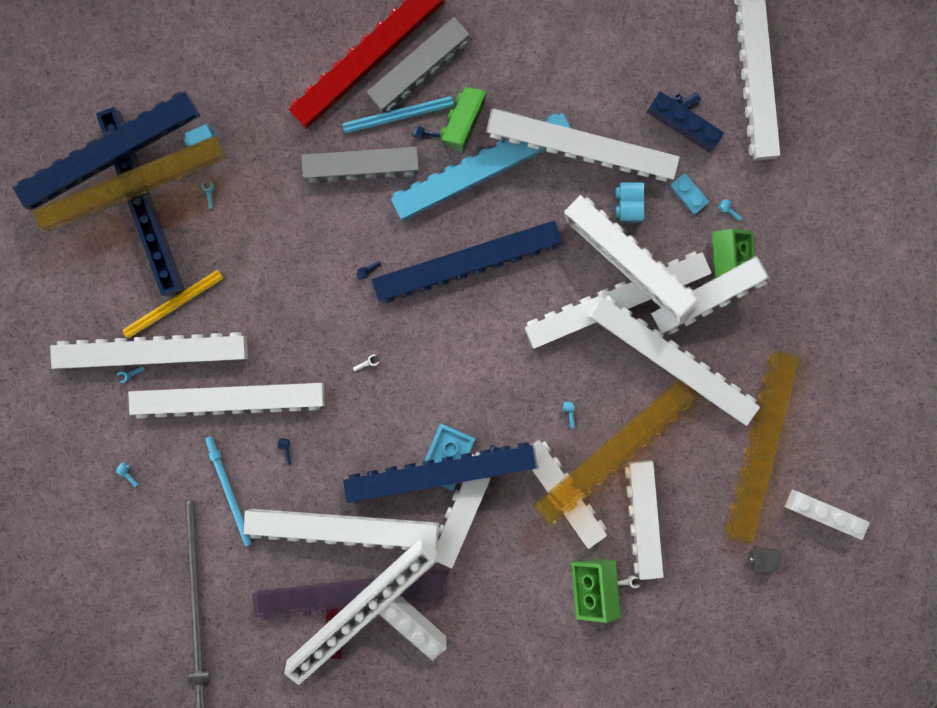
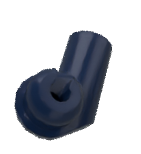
(687, 102)

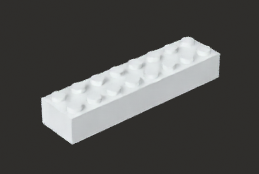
(630, 259)

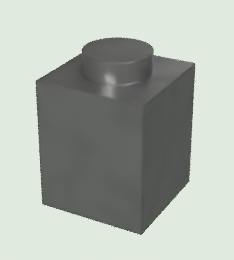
(764, 560)

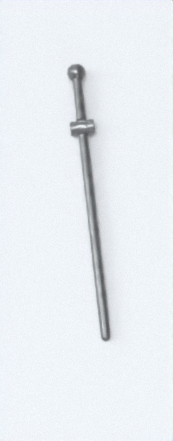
(198, 676)

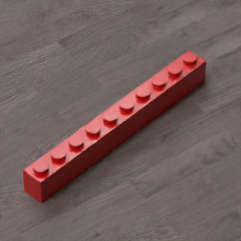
(361, 59)

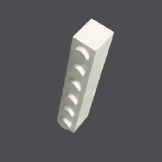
(717, 293)
(581, 516)
(459, 519)
(645, 520)

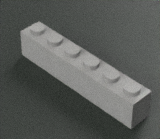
(418, 65)
(360, 164)

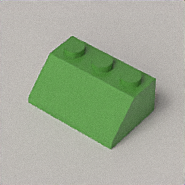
(463, 118)
(731, 249)
(596, 590)

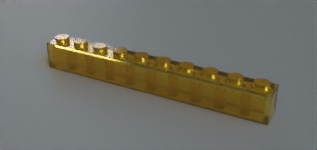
(130, 184)
(762, 446)
(613, 453)

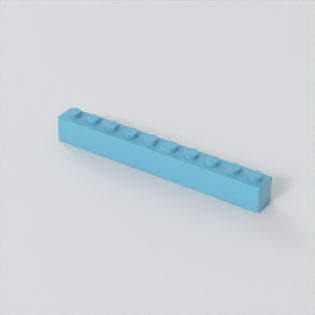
(466, 175)

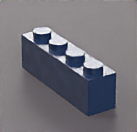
(685, 122)

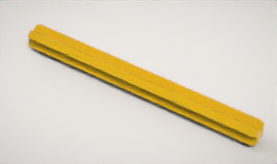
(172, 304)

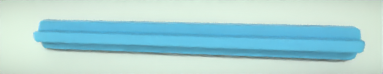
(398, 114)

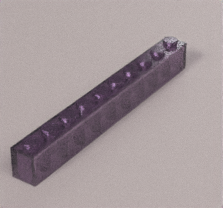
(338, 595)

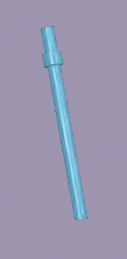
(215, 456)

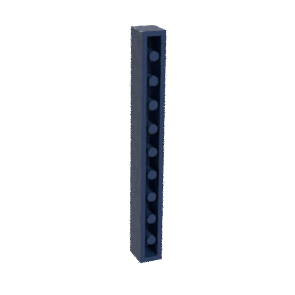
(106, 151)
(146, 219)
(466, 261)
(440, 473)

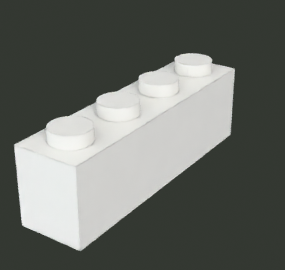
(827, 514)
(415, 627)

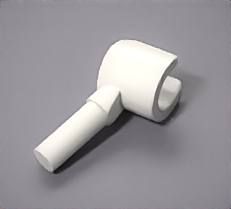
(365, 364)
(628, 581)

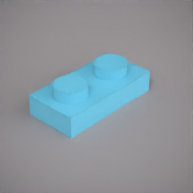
(689, 193)

